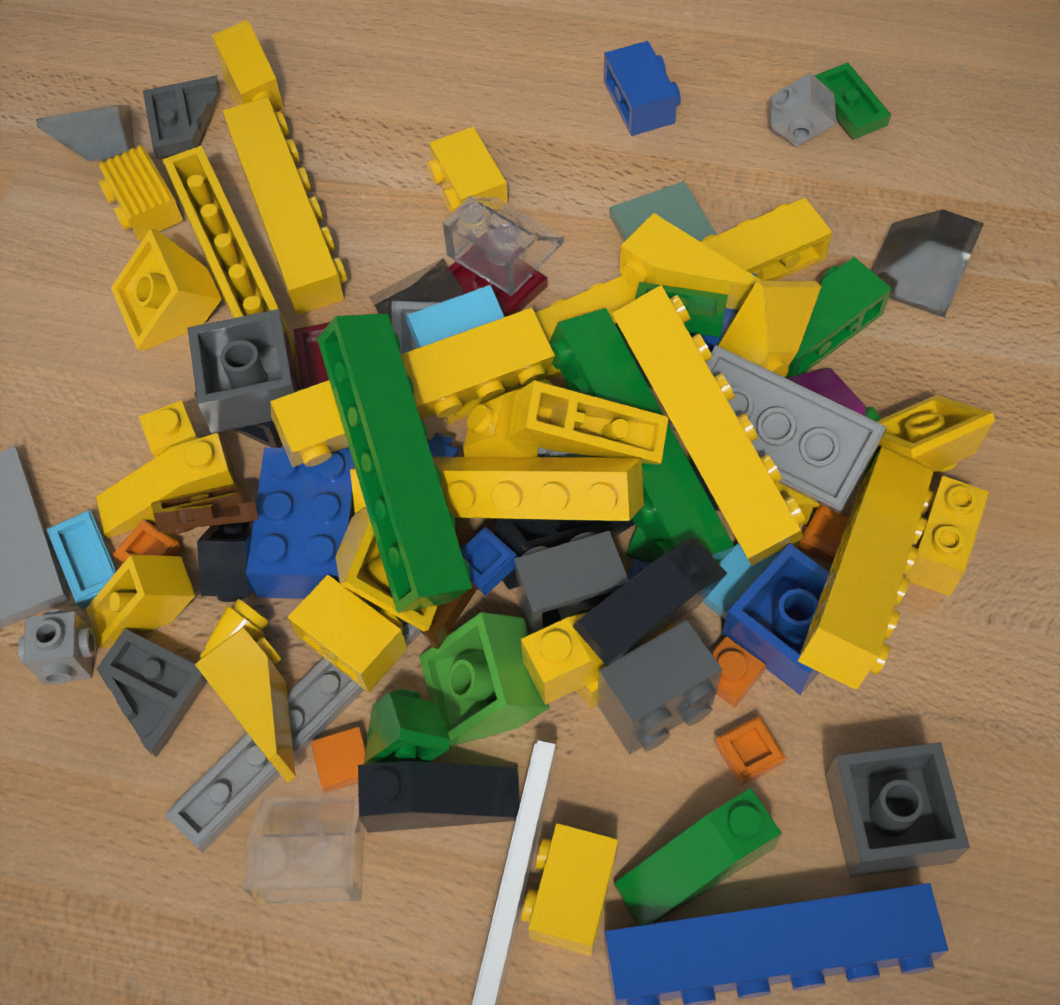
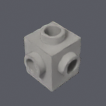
(802, 110)
(57, 647)

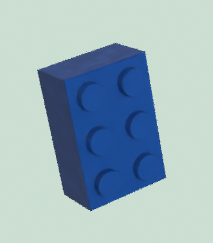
(298, 523)

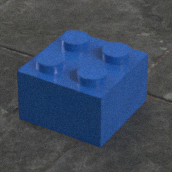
(776, 616)

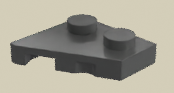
(180, 114)
(150, 687)

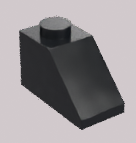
(223, 561)

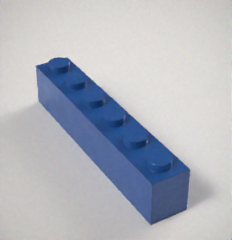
(776, 946)

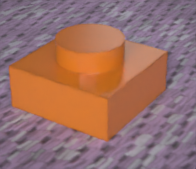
(738, 672)

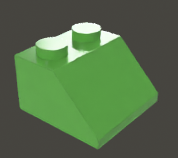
(482, 678)

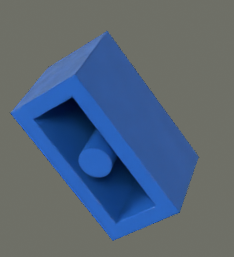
(641, 87)

